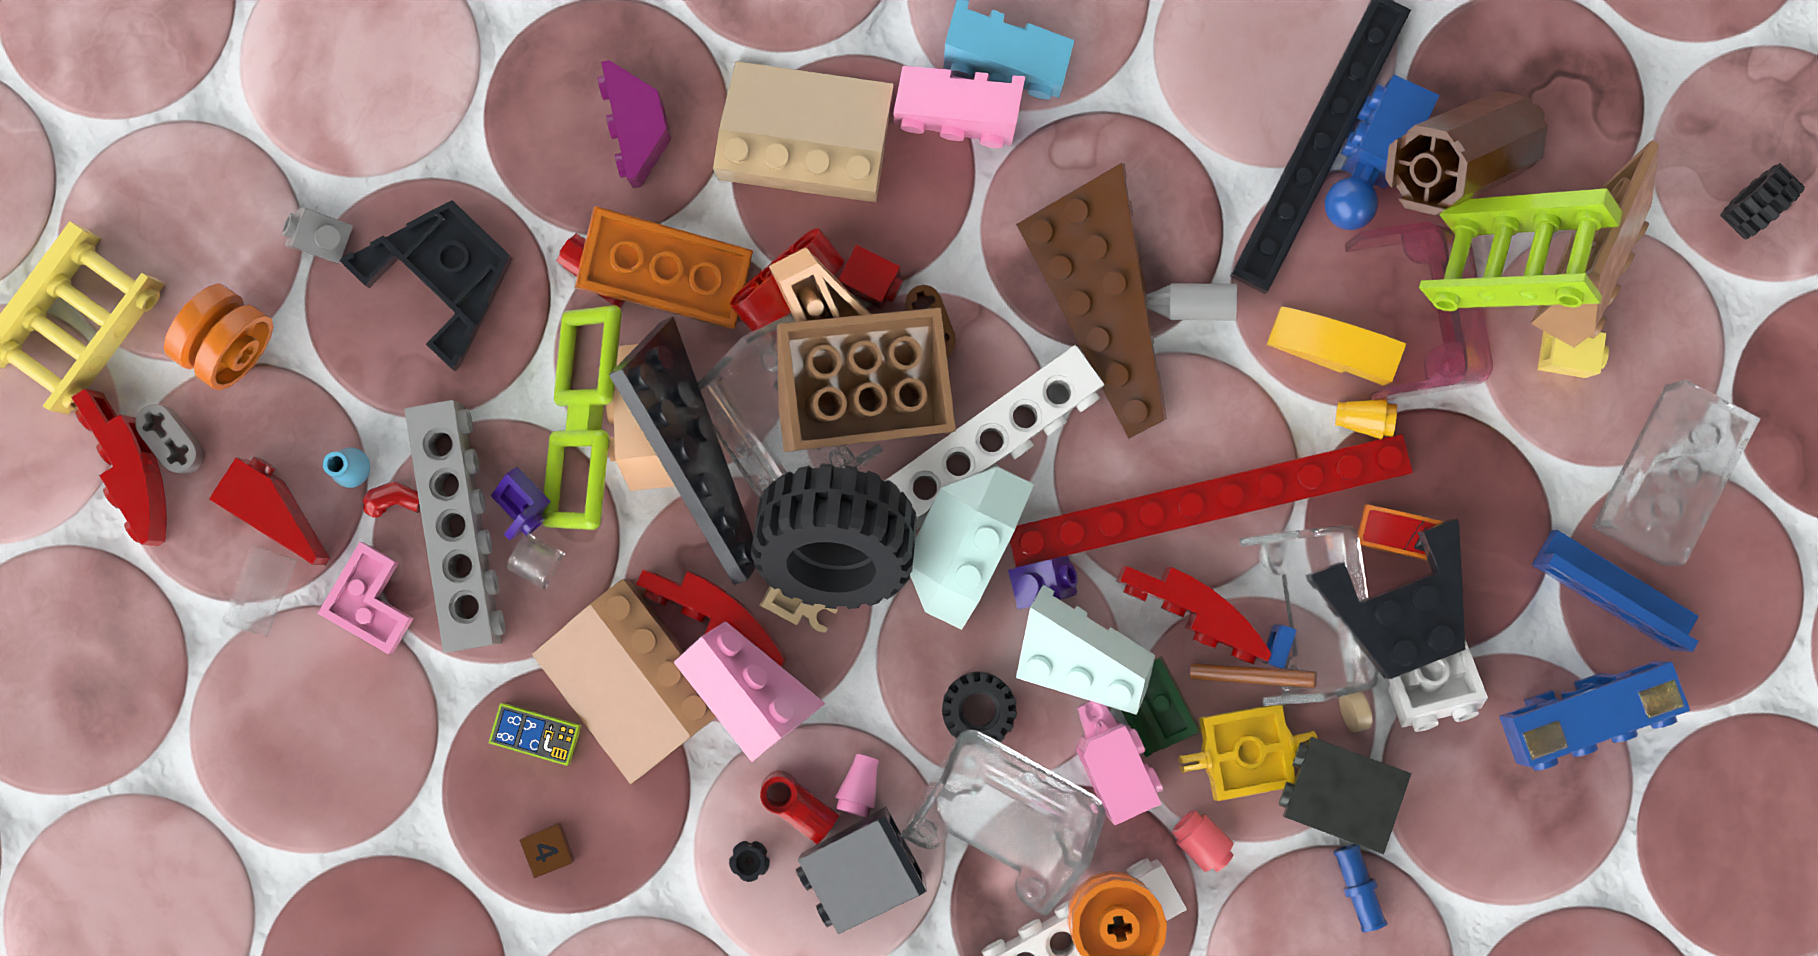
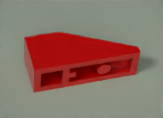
(268, 506)

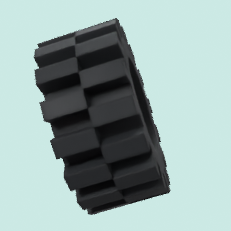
(1762, 201)
(979, 683)

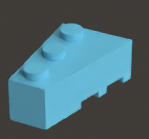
(1006, 50)

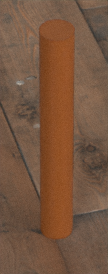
(1253, 675)

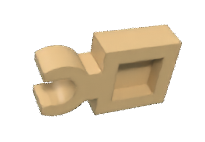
(793, 608)

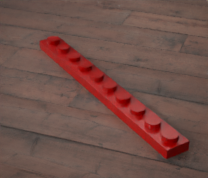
(1210, 500)

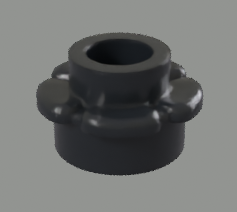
(746, 871)

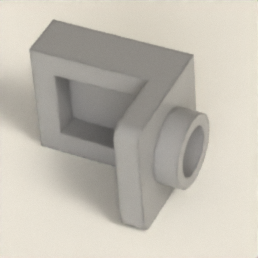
(316, 234)

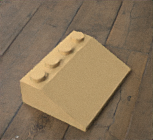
(803, 131)

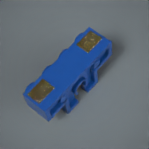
(1597, 711)

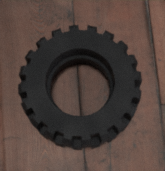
(834, 536)

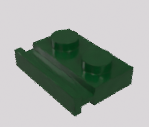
(1163, 714)

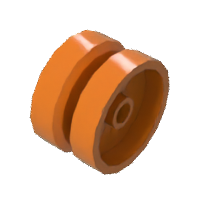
(218, 336)
(1110, 896)

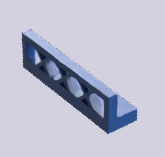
(1617, 592)

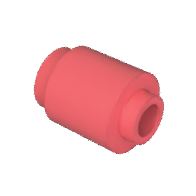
(1203, 841)

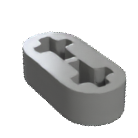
(176, 433)

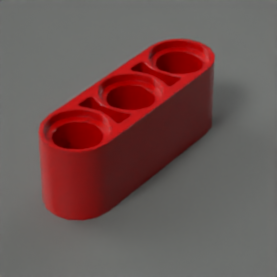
(761, 299)

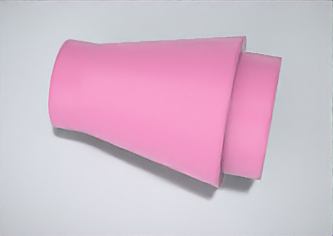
(859, 787)

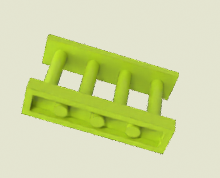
(1521, 214)

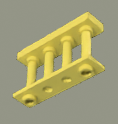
(52, 280)

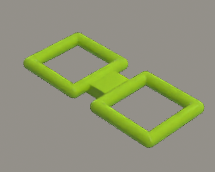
(583, 417)

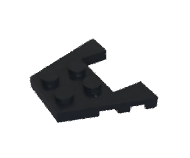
(451, 259)
(1408, 622)

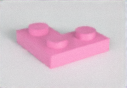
(356, 600)

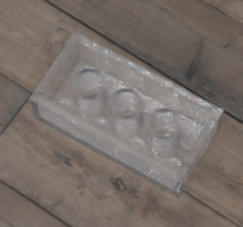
(1675, 473)

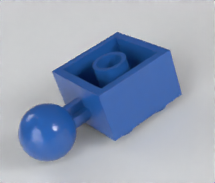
(1385, 118)

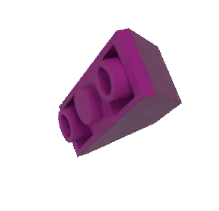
(636, 121)

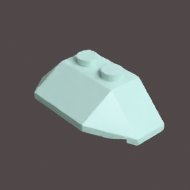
(965, 541)

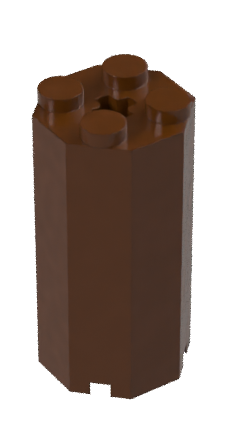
(1466, 151)

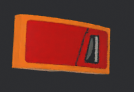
(1393, 531)

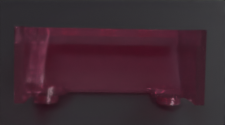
(1465, 351)

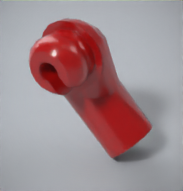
(387, 495)

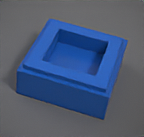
(1279, 644)

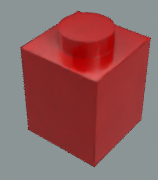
(871, 277)

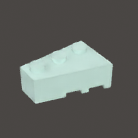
(1081, 657)

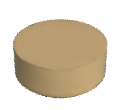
(1356, 712)

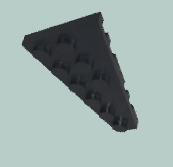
(672, 414)

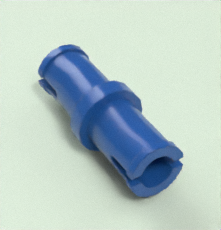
(1360, 888)

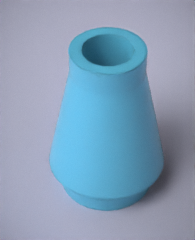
(355, 467)

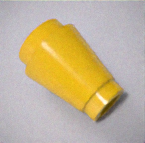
(1367, 417)

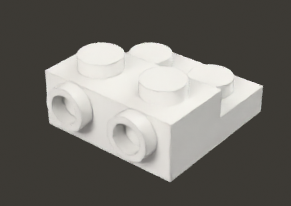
(1438, 691)

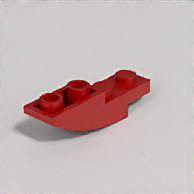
(135, 478)
(704, 598)
(1211, 614)

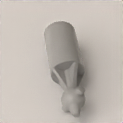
(1195, 301)

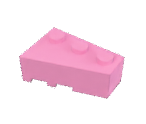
(958, 105)
(746, 689)

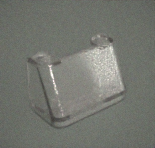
(1012, 814)

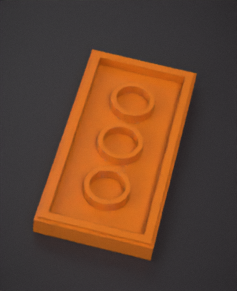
(662, 267)

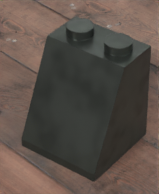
(1344, 794)

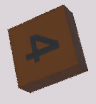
(547, 850)

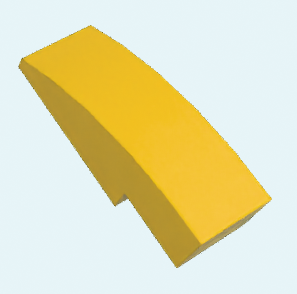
(1336, 345)

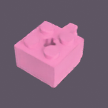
(1114, 764)

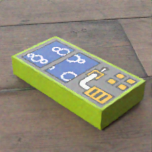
(535, 734)

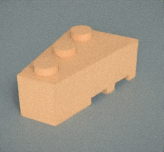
(813, 290)
(630, 446)

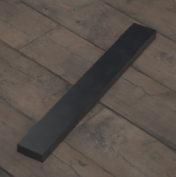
(1320, 144)

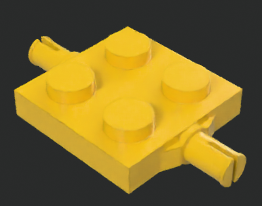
(1246, 752)

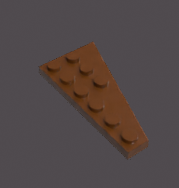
(1097, 277)

